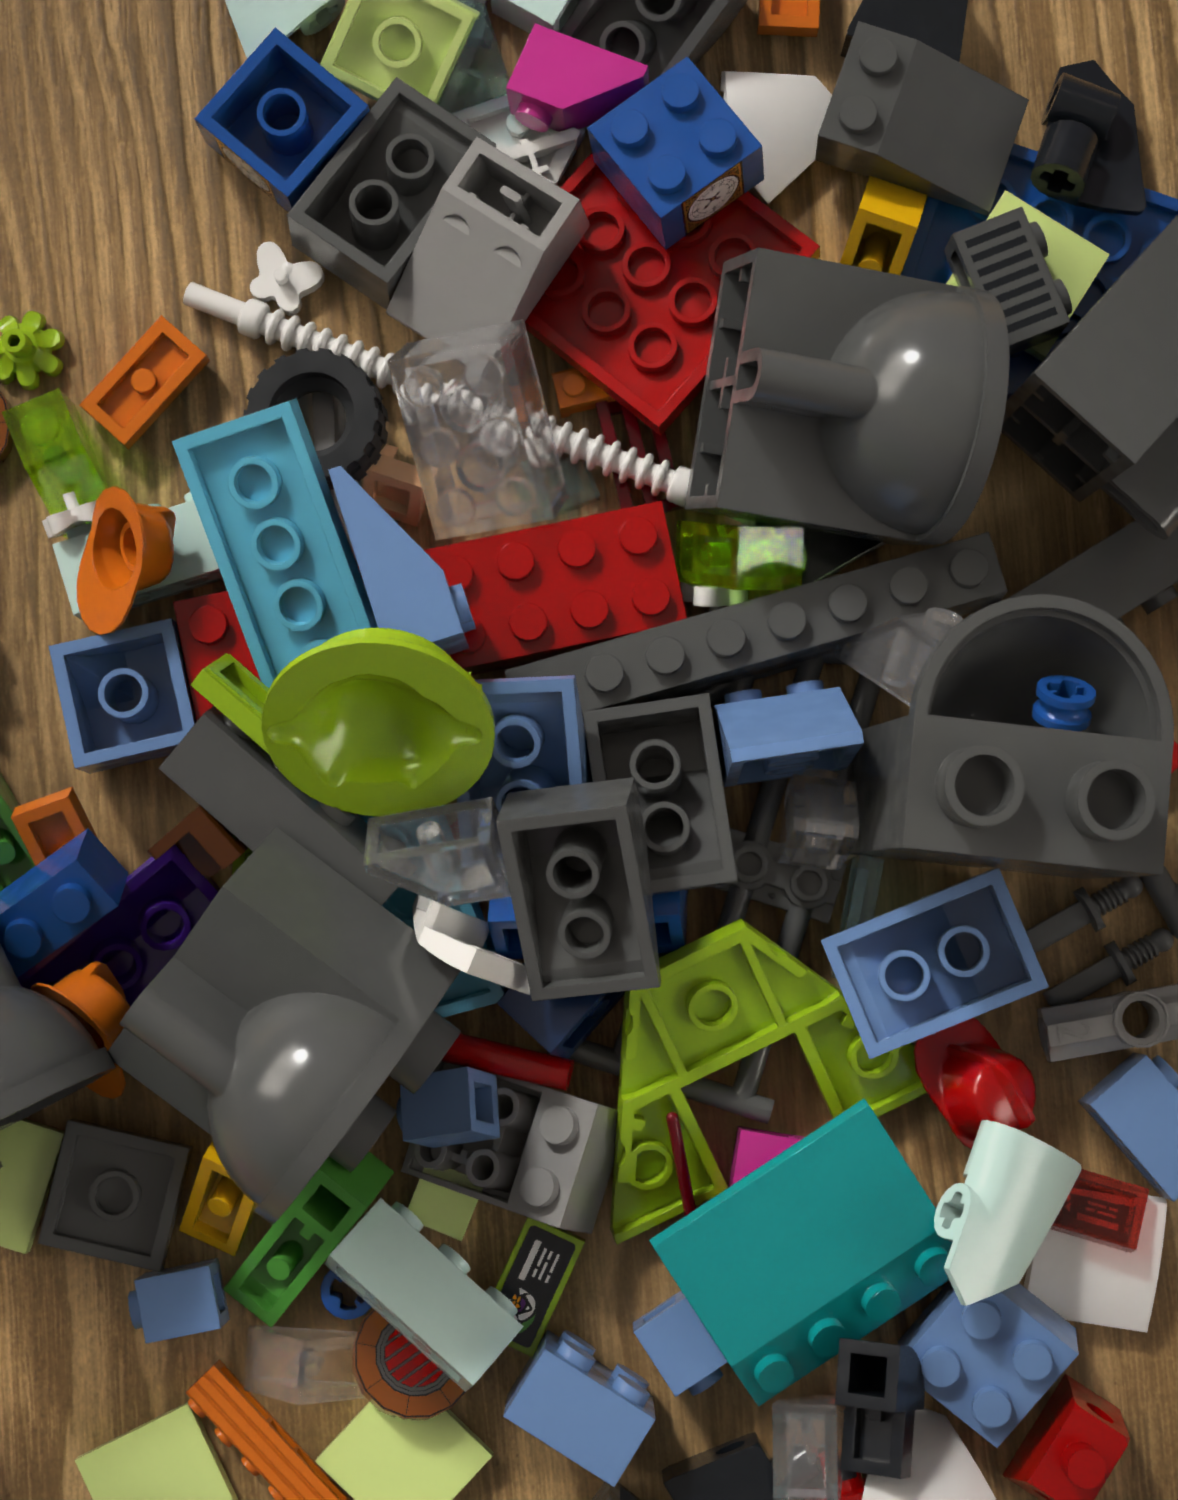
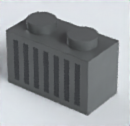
(1009, 261)

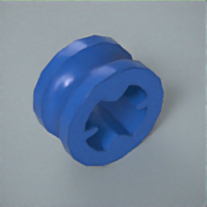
(1063, 703)
(334, 1300)

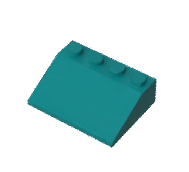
(807, 1252)

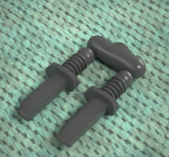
(1117, 963)

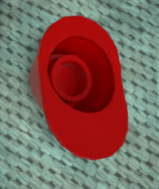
(974, 1080)

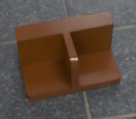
(202, 841)

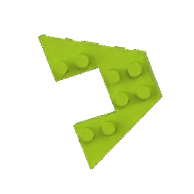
(712, 1009)

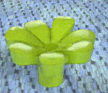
(28, 350)

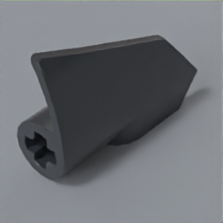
(1090, 144)

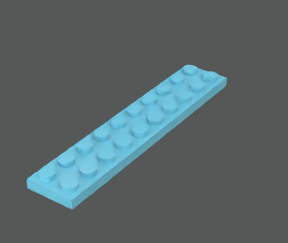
(290, 572)

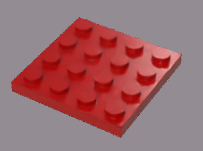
(646, 314)

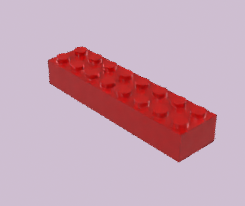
(526, 590)

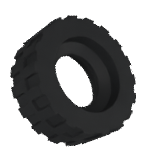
(339, 376)

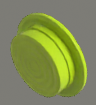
(378, 723)

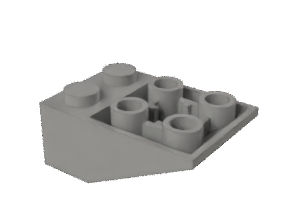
(487, 246)
(546, 1163)

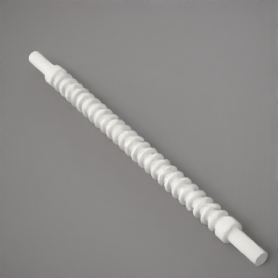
(255, 319)

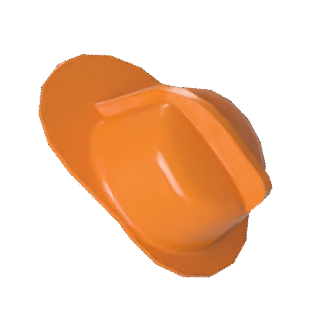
(124, 553)
(99, 1005)

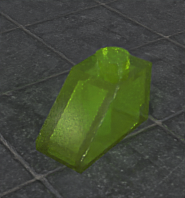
(55, 450)
(740, 555)

